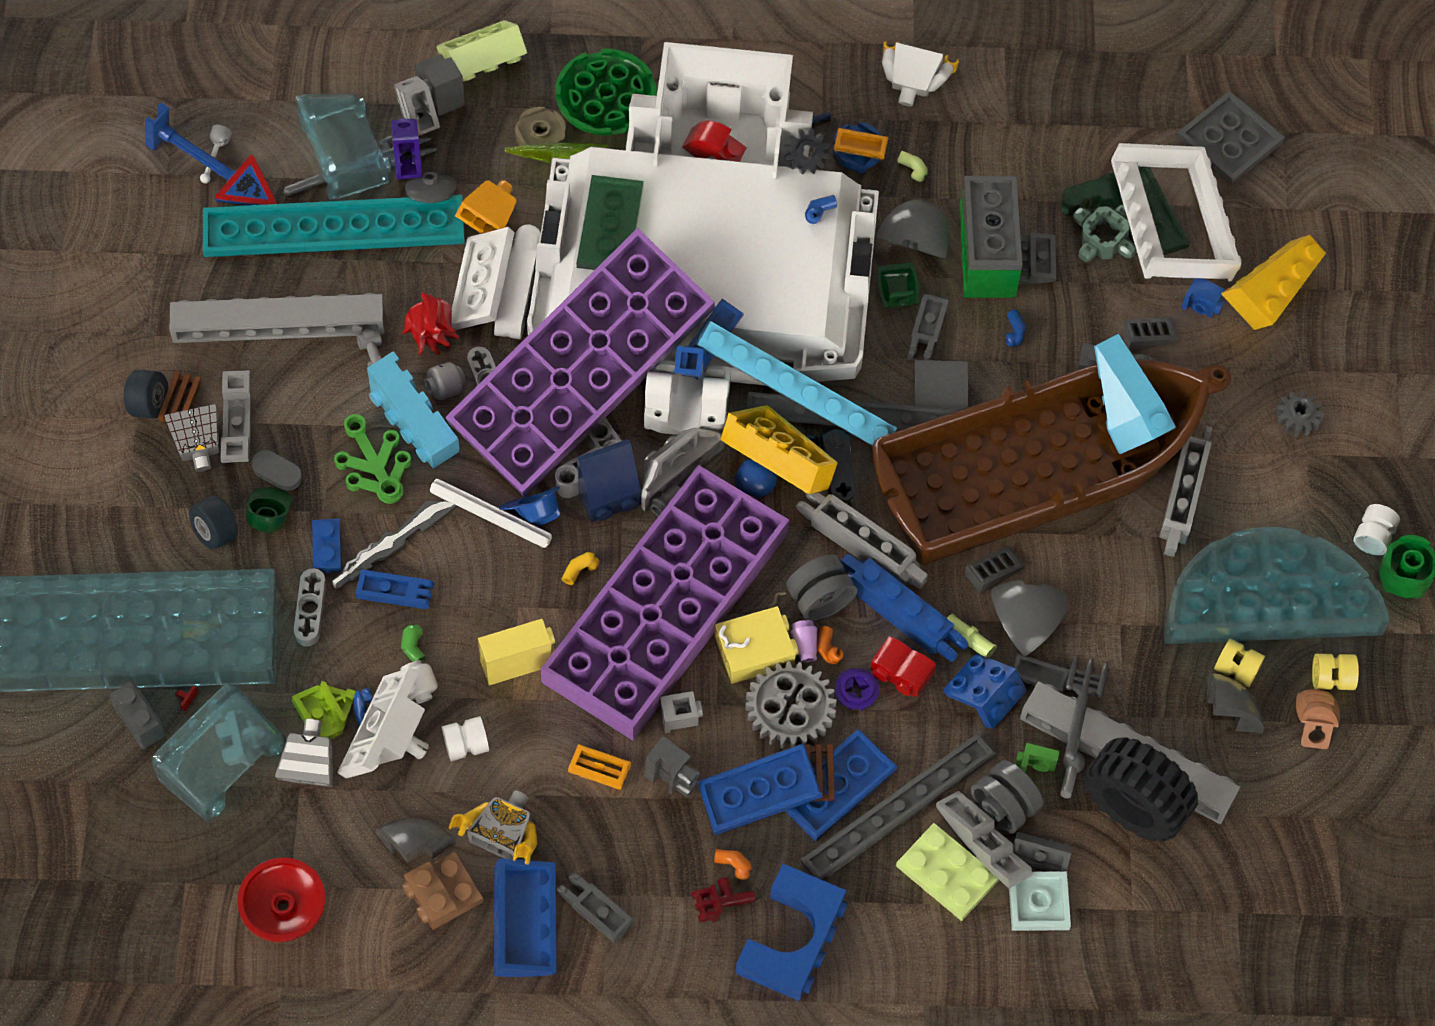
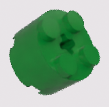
(1408, 567)

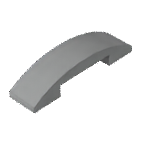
(236, 416)

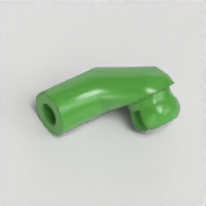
(409, 643)

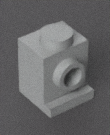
(676, 703)

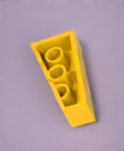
(1273, 284)
(779, 447)

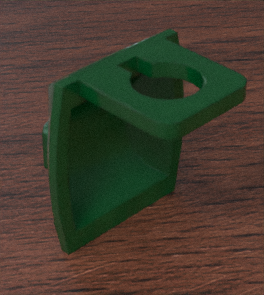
(898, 285)

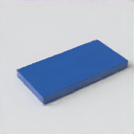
(857, 772)
(759, 789)

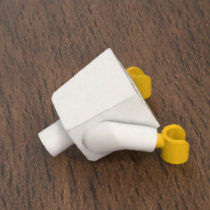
(915, 70)

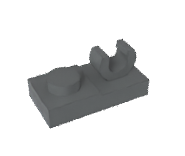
(1042, 853)

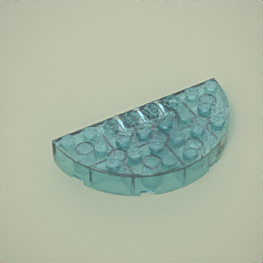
(1272, 588)

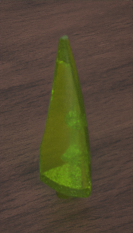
(548, 151)

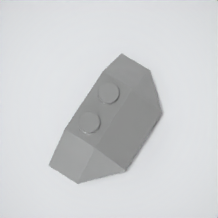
(677, 461)

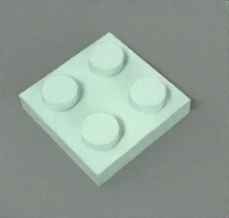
(1041, 902)

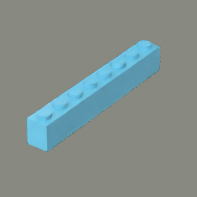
(792, 384)

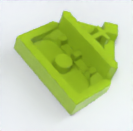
(326, 705)

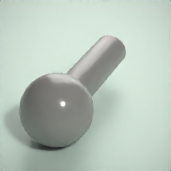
(1072, 769)

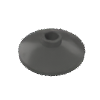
(431, 188)

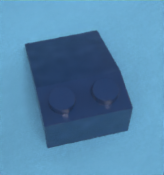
(608, 481)

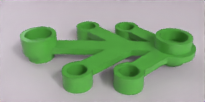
(373, 463)

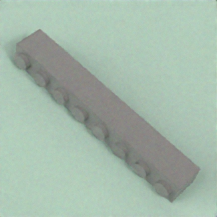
(275, 318)
(1054, 713)

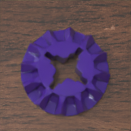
(863, 680)

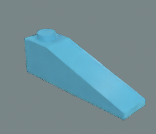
(1131, 402)

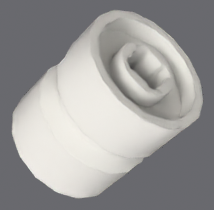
(1377, 529)
(465, 738)

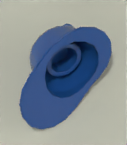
(536, 508)

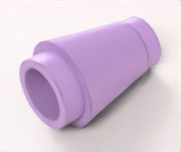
(806, 639)

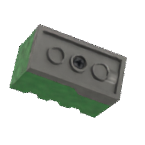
(990, 237)

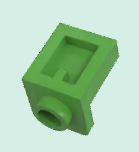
(1038, 757)

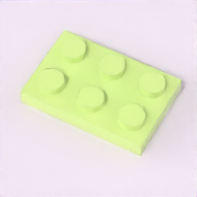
(947, 871)

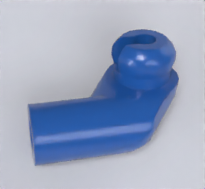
(818, 206)
(361, 698)

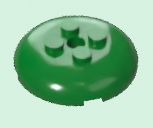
(607, 75)

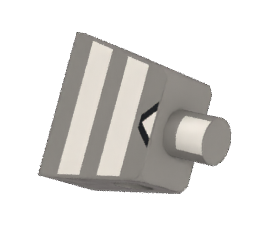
(416, 98)
(307, 757)

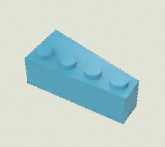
(411, 411)

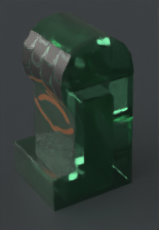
(1086, 195)

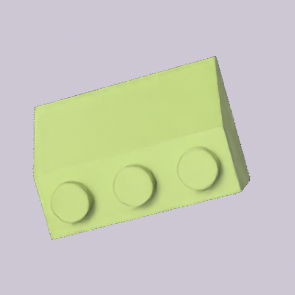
(485, 48)

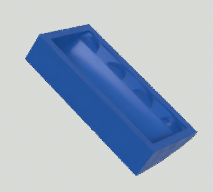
(524, 918)

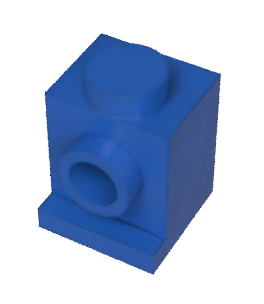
(1204, 297)
(690, 361)

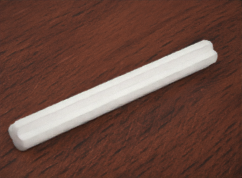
(491, 513)

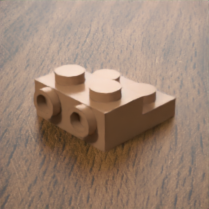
(441, 890)

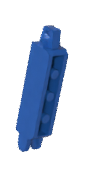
(903, 608)

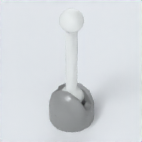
(220, 137)

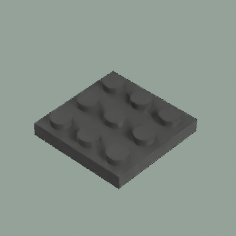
(1231, 136)

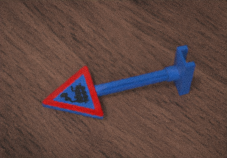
(243, 187)

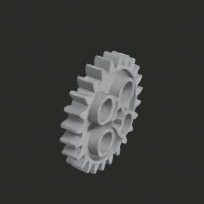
(767, 694)

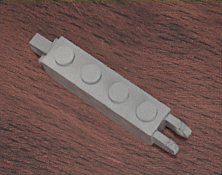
(1185, 491)
(862, 537)

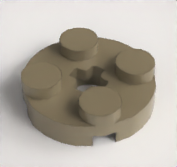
(538, 117)

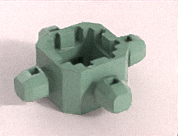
(1092, 245)

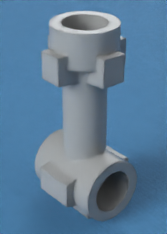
(370, 340)

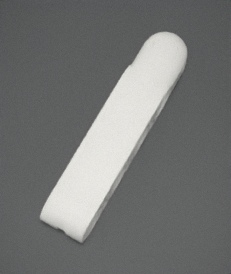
(518, 283)

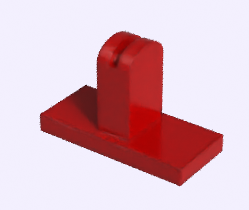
(186, 697)

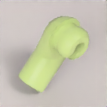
(915, 163)

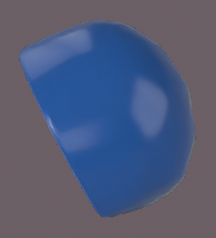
(754, 479)

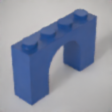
(792, 971)

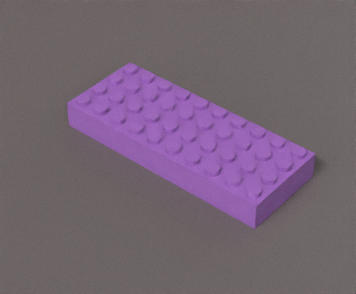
(581, 362)
(664, 602)

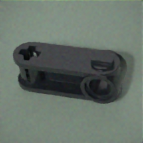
(838, 446)

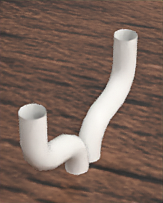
(732, 644)

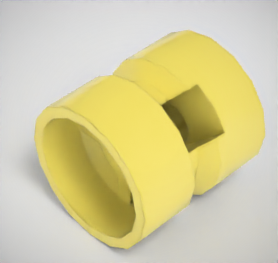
(1344, 667)
(1248, 668)

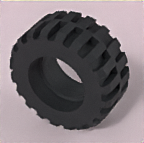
(1141, 789)

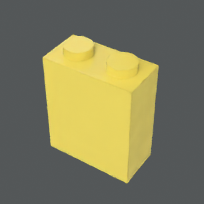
(767, 644)
(515, 651)

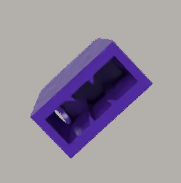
(406, 140)

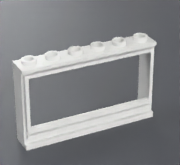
(1125, 166)

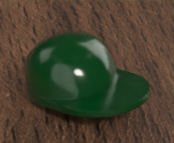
(268, 509)

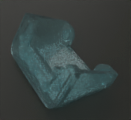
(342, 142)
(215, 750)

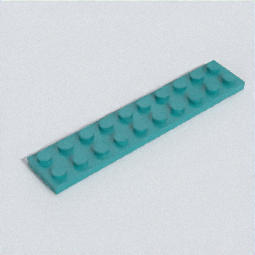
(330, 226)

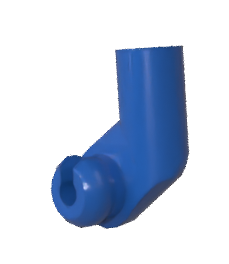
(1019, 326)

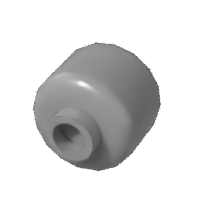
(444, 381)

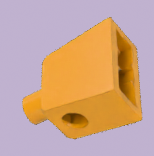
(488, 207)

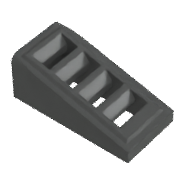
(1135, 342)
(983, 584)

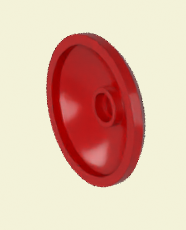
(279, 883)

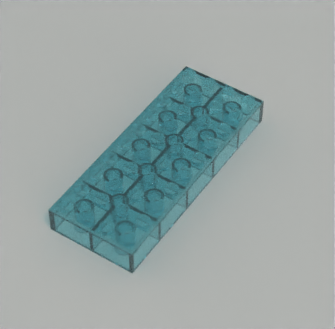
(138, 629)

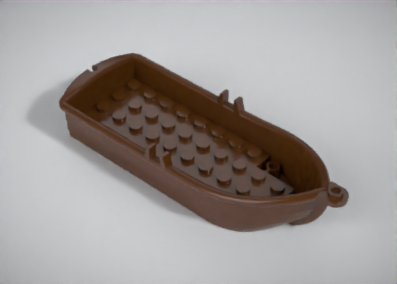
(1027, 458)

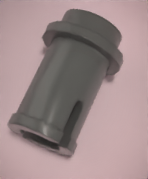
(660, 503)

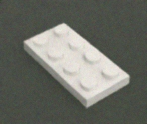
(481, 278)

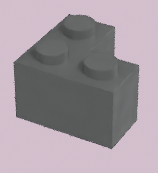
(443, 81)

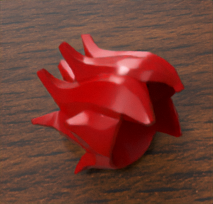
(430, 323)

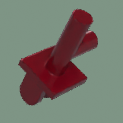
(714, 903)

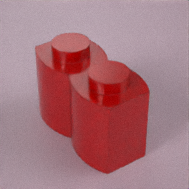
(902, 667)

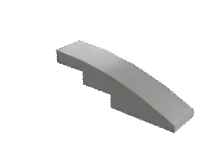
(982, 839)

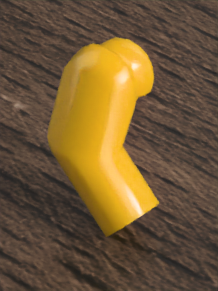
(577, 564)

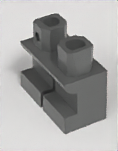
(672, 766)

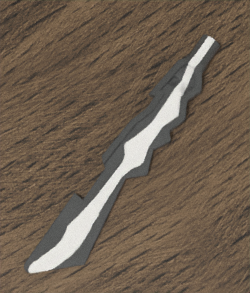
(391, 542)

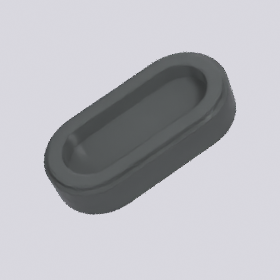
(276, 470)

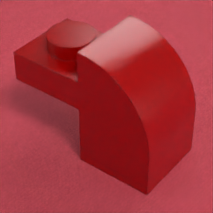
(713, 139)

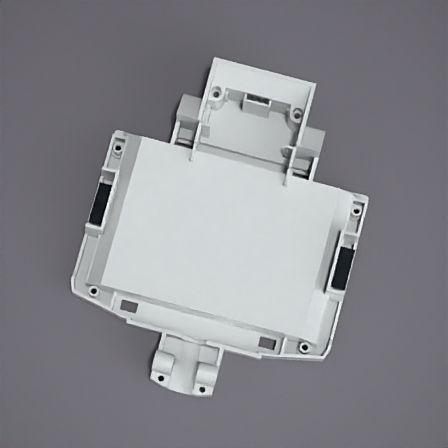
(727, 227)

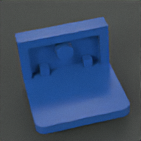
(988, 687)

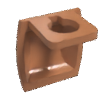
(1315, 709)

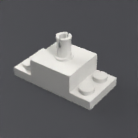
(386, 727)

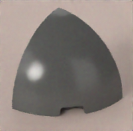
(917, 226)
(1029, 612)
(1234, 700)
(413, 837)

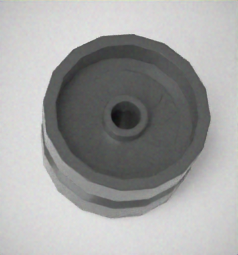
(821, 587)
(1007, 796)

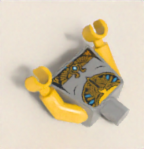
(500, 827)

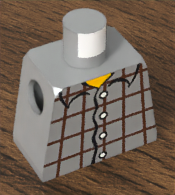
(195, 434)

